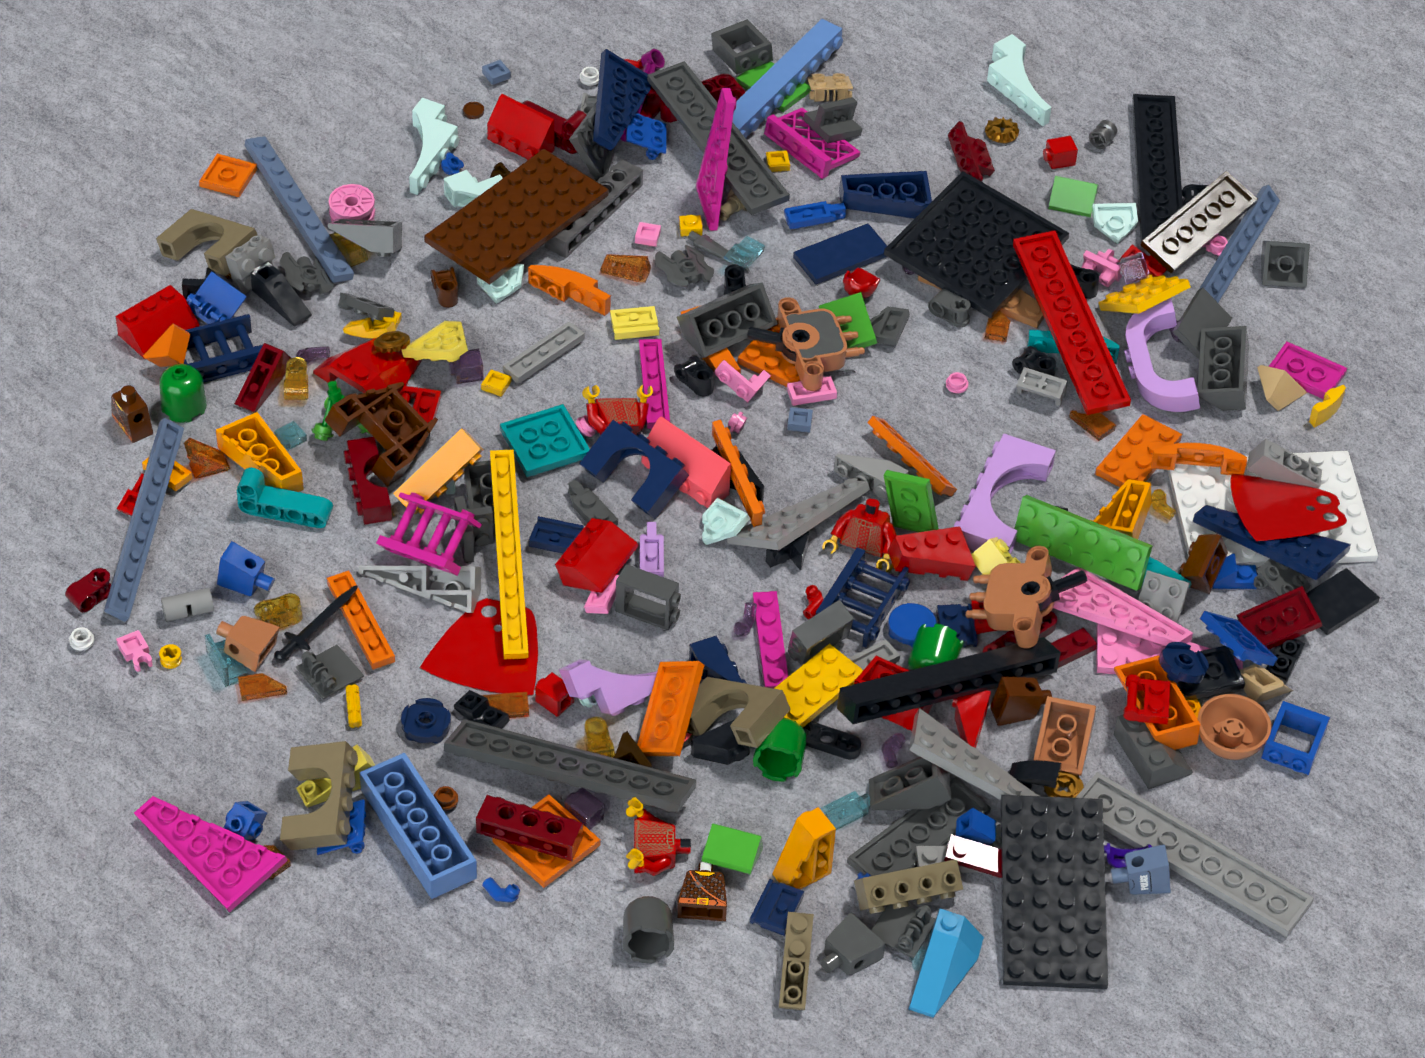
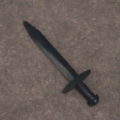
(298, 641)

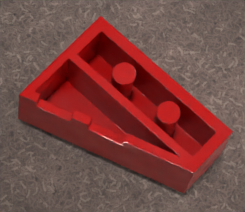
(933, 552)

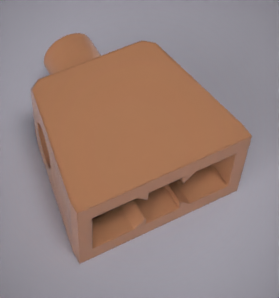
(248, 640)

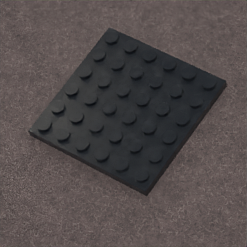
(967, 243)

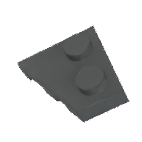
(889, 325)

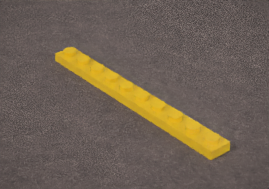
(508, 554)

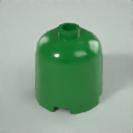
(182, 393)
(934, 646)
(782, 751)

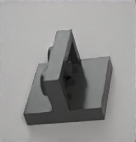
(834, 120)
(475, 536)

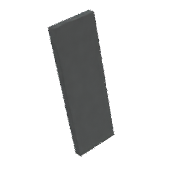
(896, 845)

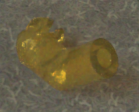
(1160, 504)

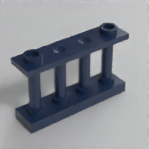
(230, 362)
(848, 581)

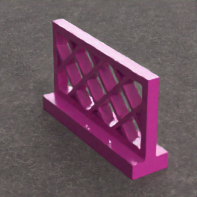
(805, 149)

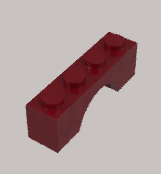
(373, 500)

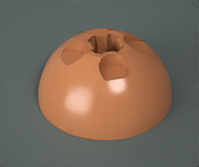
(1233, 726)

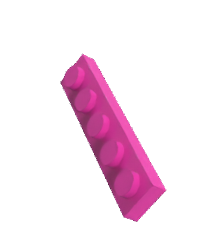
(654, 375)
(770, 638)

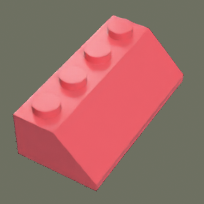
(706, 470)

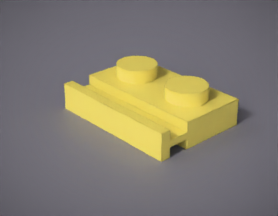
(634, 322)

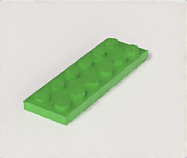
(1083, 542)

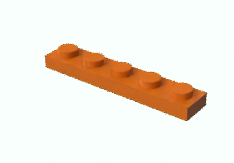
(911, 456)
(739, 473)
(362, 621)

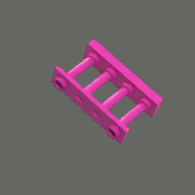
(428, 555)

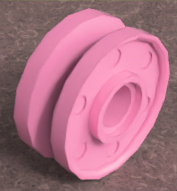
(352, 202)

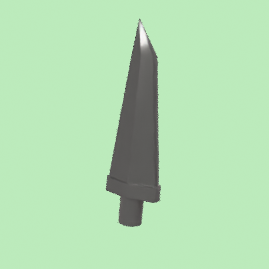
(707, 244)

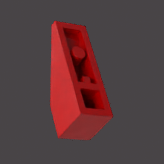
(970, 715)

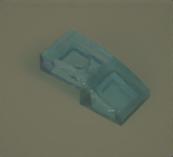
(745, 252)

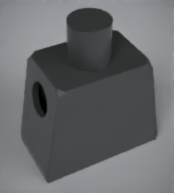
(852, 947)

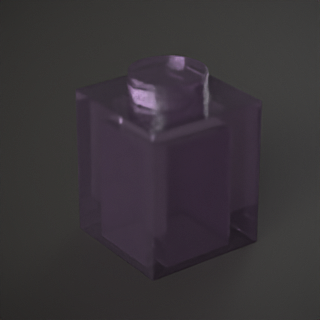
(1134, 268)
(468, 367)
(585, 807)

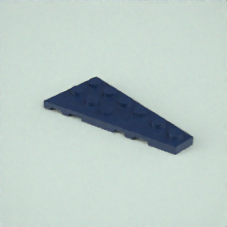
(618, 98)
(1306, 554)

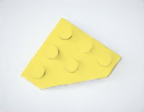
(441, 343)

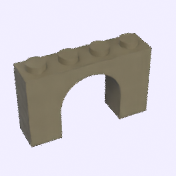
(201, 227)
(761, 714)
(331, 822)

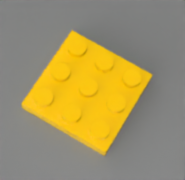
(1144, 294)

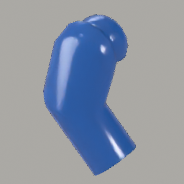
(499, 894)

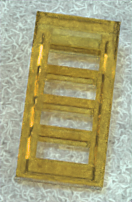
(351, 251)

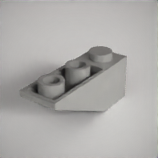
(1278, 464)
(866, 470)

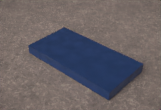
(841, 253)

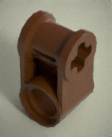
(445, 286)

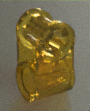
(296, 380)
(280, 611)
(598, 742)

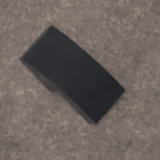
(1288, 656)
(477, 709)
(1036, 772)

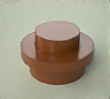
(446, 797)

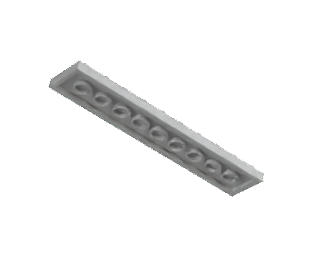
(1199, 857)

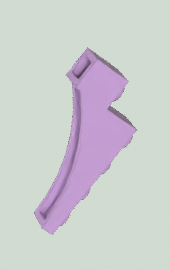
(610, 689)

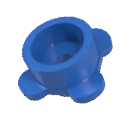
(451, 164)

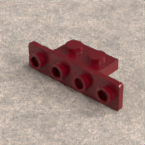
(970, 153)

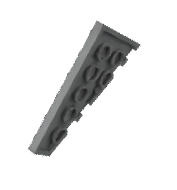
(594, 156)

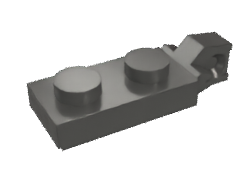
(363, 306)
(588, 504)

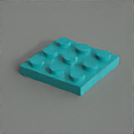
(544, 440)

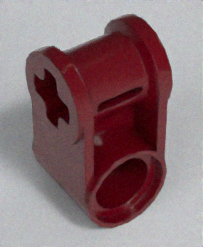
(87, 591)

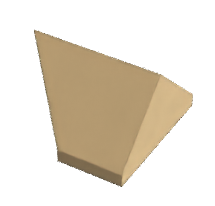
(1279, 387)
(1261, 684)

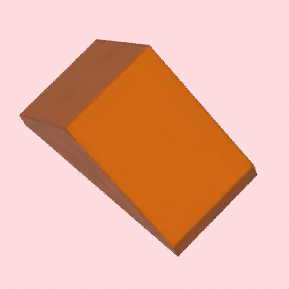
(169, 348)

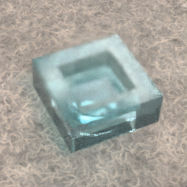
(290, 435)

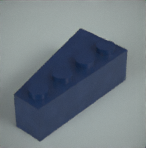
(886, 193)

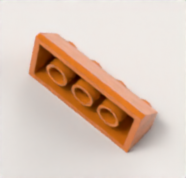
(1182, 723)

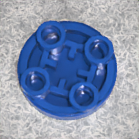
(906, 620)

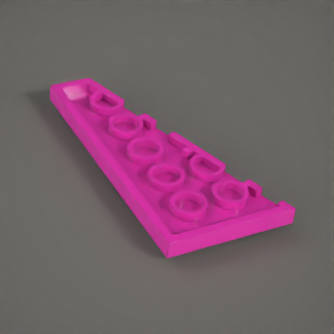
(714, 162)
(212, 854)

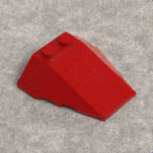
(367, 368)

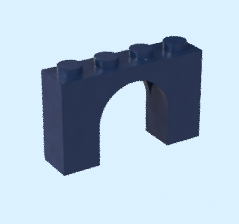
(619, 443)

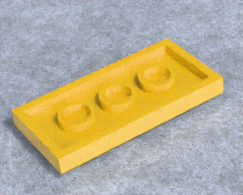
(817, 684)

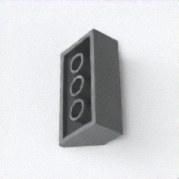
(727, 319)
(1224, 367)

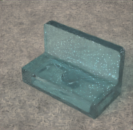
(226, 666)
(847, 809)

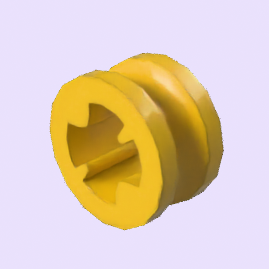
(172, 650)

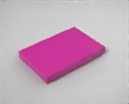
(1308, 369)

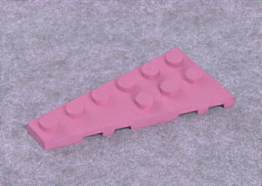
(1115, 609)
(1120, 648)

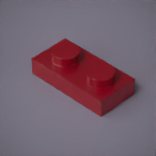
(1074, 646)

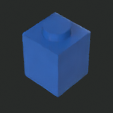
(976, 827)

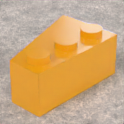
(1127, 509)
(807, 851)

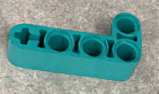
(280, 504)

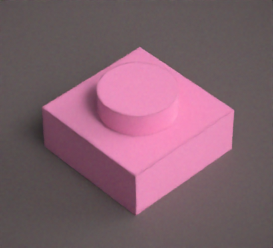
(647, 234)

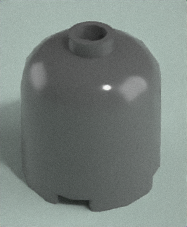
(648, 929)

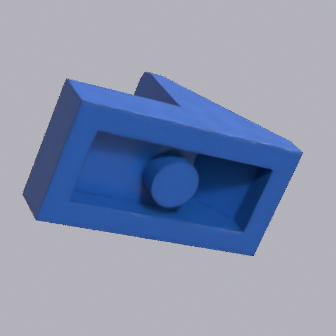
(1235, 576)

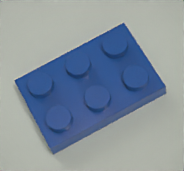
(1238, 638)

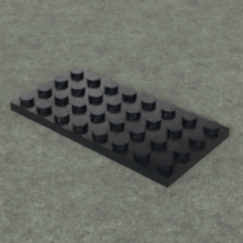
(1053, 892)

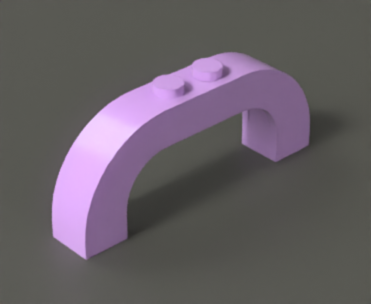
(1160, 393)

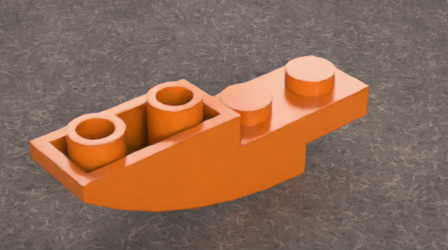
(567, 283)

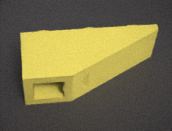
(992, 554)
(318, 790)

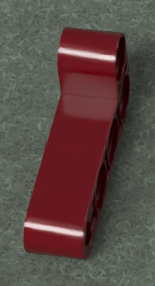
(714, 87)
(563, 127)

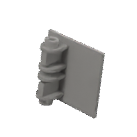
(1164, 594)

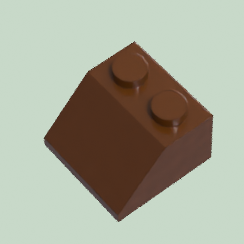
(1204, 562)

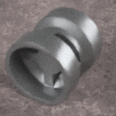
(1103, 134)

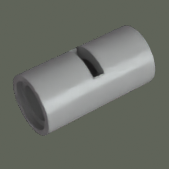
(187, 604)

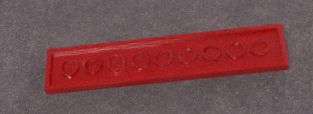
(1071, 323)

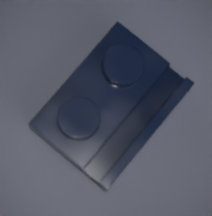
(553, 534)
(955, 618)
(774, 906)

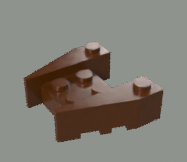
(389, 421)

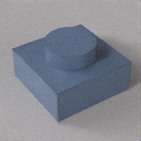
(496, 72)
(800, 419)

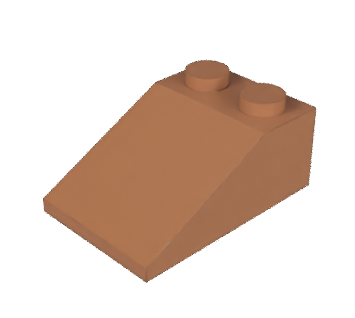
(1065, 734)

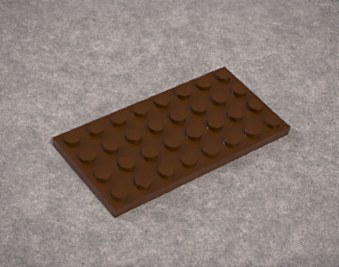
(516, 216)

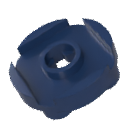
(1182, 663)
(426, 732)

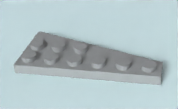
(799, 518)
(954, 755)

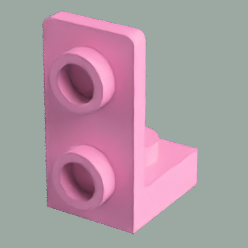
(738, 383)

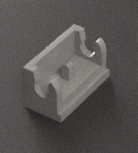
(1042, 385)

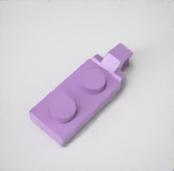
(652, 551)

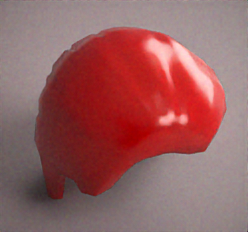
(860, 281)

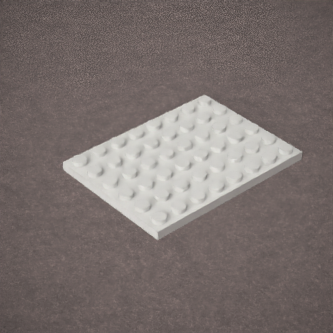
(1204, 485)

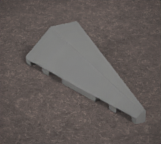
(452, 590)

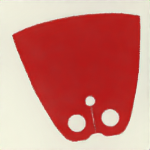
(1279, 508)
(474, 656)

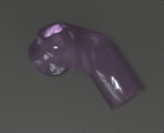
(891, 747)

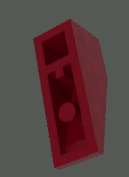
(263, 377)

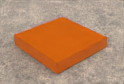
(228, 175)

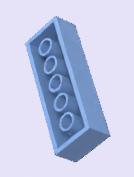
(418, 825)

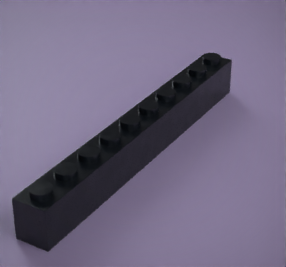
(945, 681)

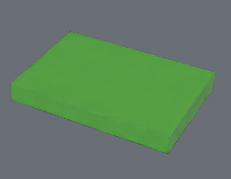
(750, 77)
(855, 307)
(910, 502)

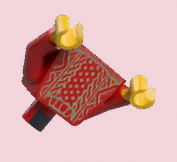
(604, 410)
(866, 529)
(653, 842)

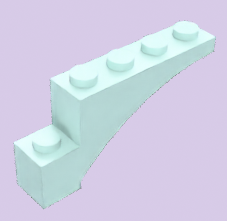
(1010, 78)
(437, 140)
(464, 188)

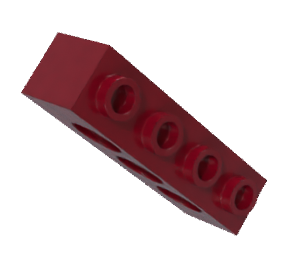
(529, 827)

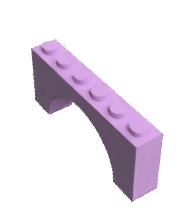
(1011, 461)

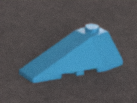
(948, 957)

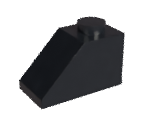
(719, 746)

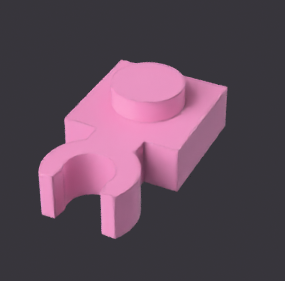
(134, 648)

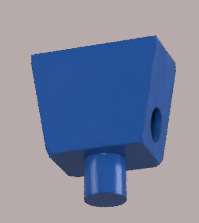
(242, 571)

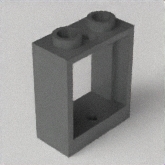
(736, 35)
(642, 608)
(816, 633)

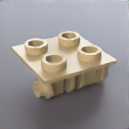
(820, 83)

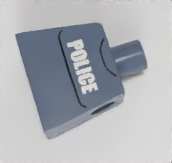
(1145, 871)

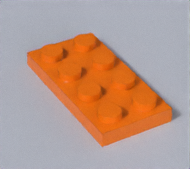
(1134, 452)
(670, 708)

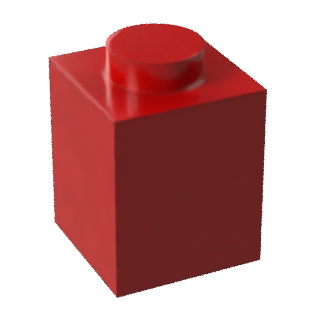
(1060, 152)
(552, 694)

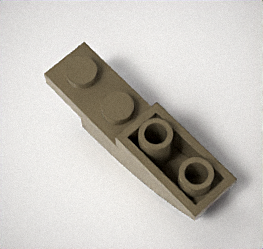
(796, 961)

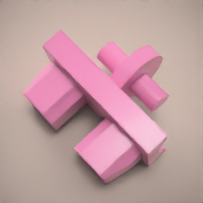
(1104, 264)

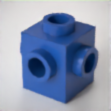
(245, 820)

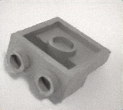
(246, 259)

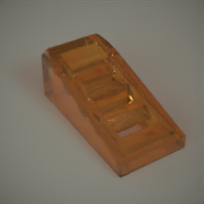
(634, 267)

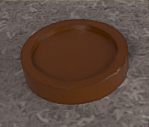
(473, 110)

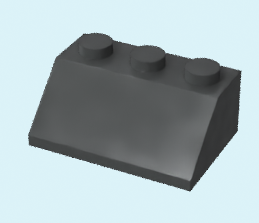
(1151, 759)

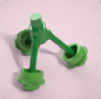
(322, 430)

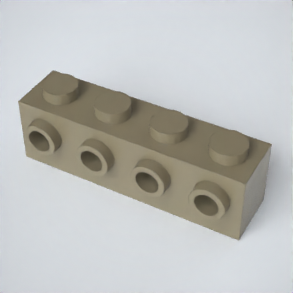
(908, 885)

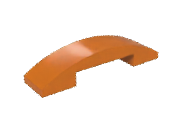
(1199, 454)

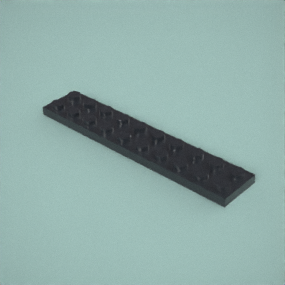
(1156, 160)

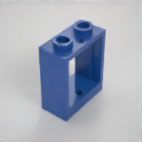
(1301, 720)

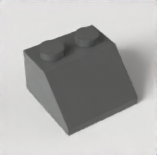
(1284, 263)

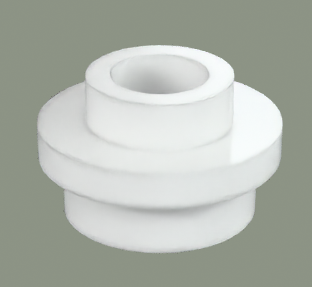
(589, 76)
(81, 639)

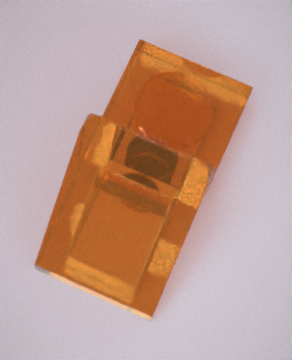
(205, 459)

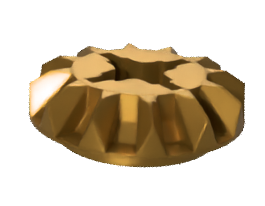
(994, 133)
(392, 342)
(1068, 780)

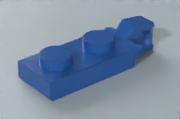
(813, 214)

